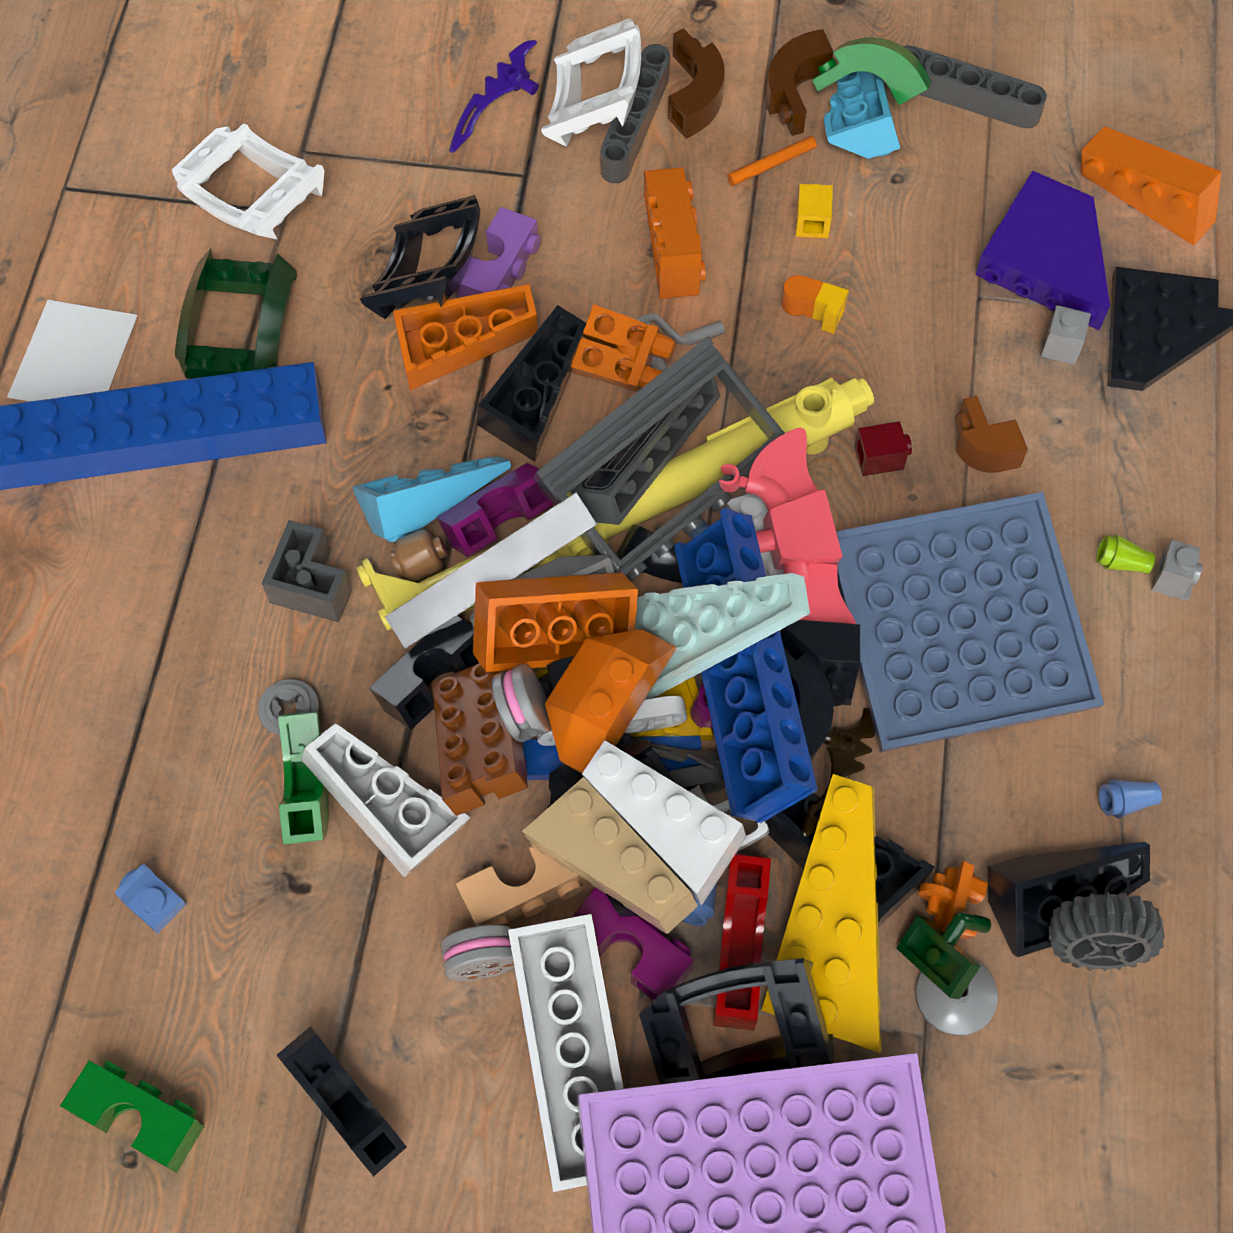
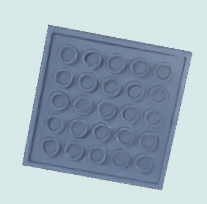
(965, 622)

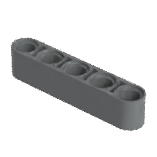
(981, 89)
(624, 143)

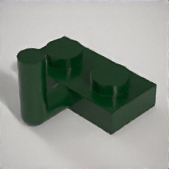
(939, 955)

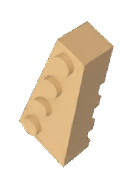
(604, 850)

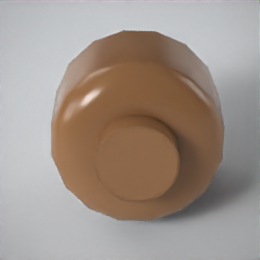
(418, 555)

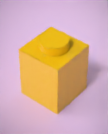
(814, 210)

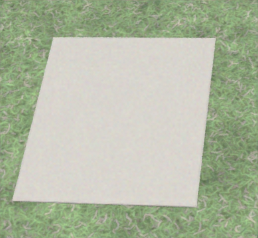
(72, 352)

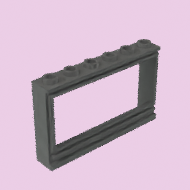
(634, 419)

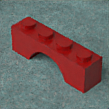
(742, 937)

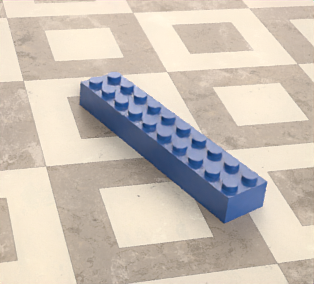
(160, 425)

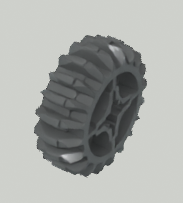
(1106, 931)

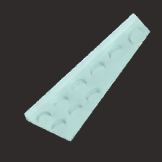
(718, 621)

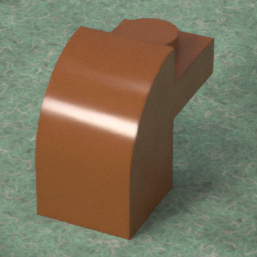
(988, 446)

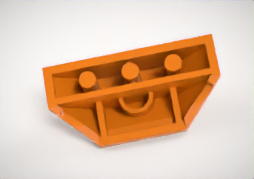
(603, 692)

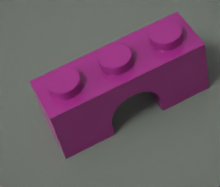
(473, 520)
(662, 961)

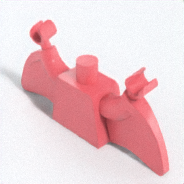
(797, 523)

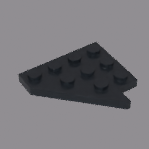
(1160, 324)

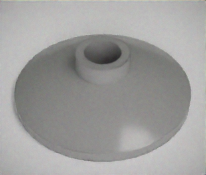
(962, 1015)

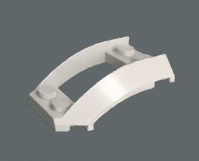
(571, 115)
(291, 189)

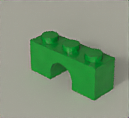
(165, 1130)

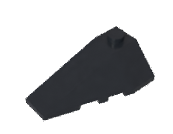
(1032, 886)

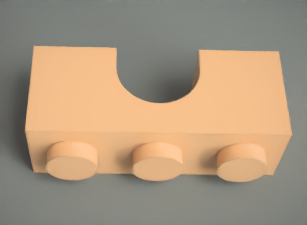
(495, 903)

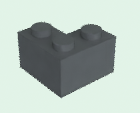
(300, 578)

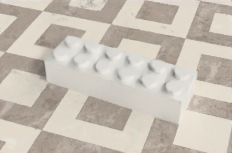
(565, 1033)

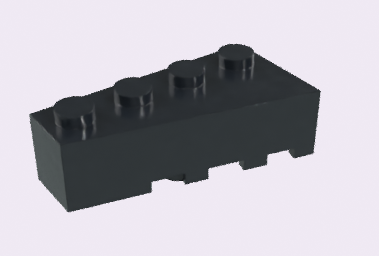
(531, 387)
(896, 871)

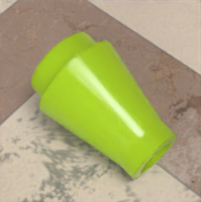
(1123, 555)

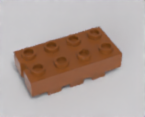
(473, 742)

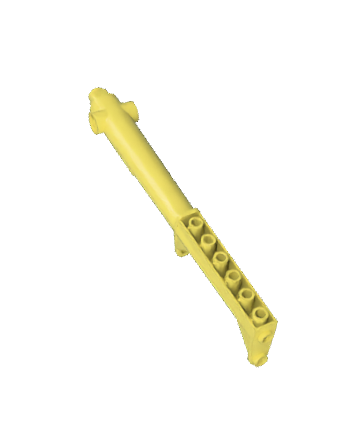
(816, 408)

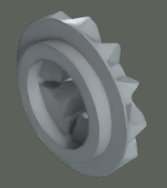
(288, 693)

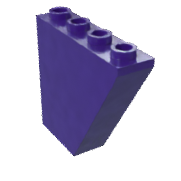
(1050, 249)

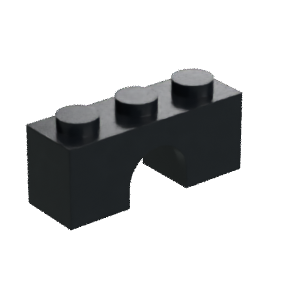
(405, 686)

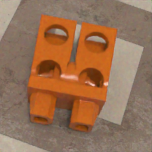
(620, 349)

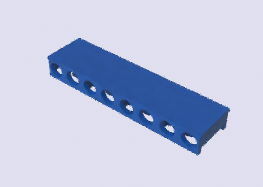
(751, 691)

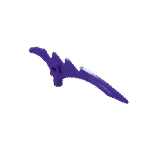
(509, 78)

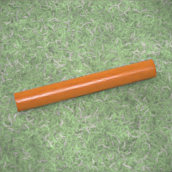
(771, 160)

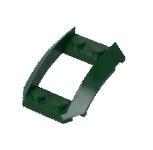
(234, 276)

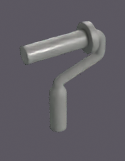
(690, 338)

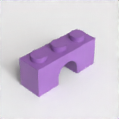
(513, 240)

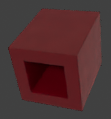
(882, 448)

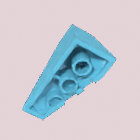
(861, 116)
(406, 504)

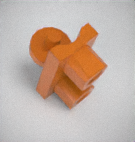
(951, 892)

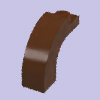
(789, 68)
(701, 100)

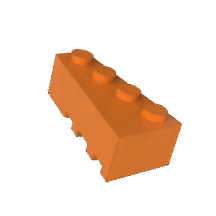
(1154, 181)
(673, 233)
(462, 331)

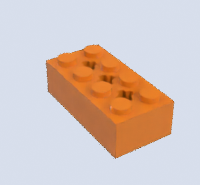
(548, 617)

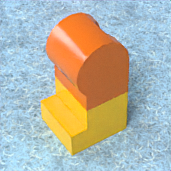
(815, 300)

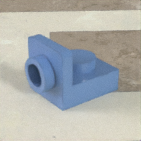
(149, 898)

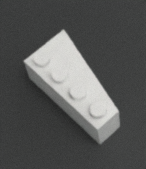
(382, 799)
(674, 823)

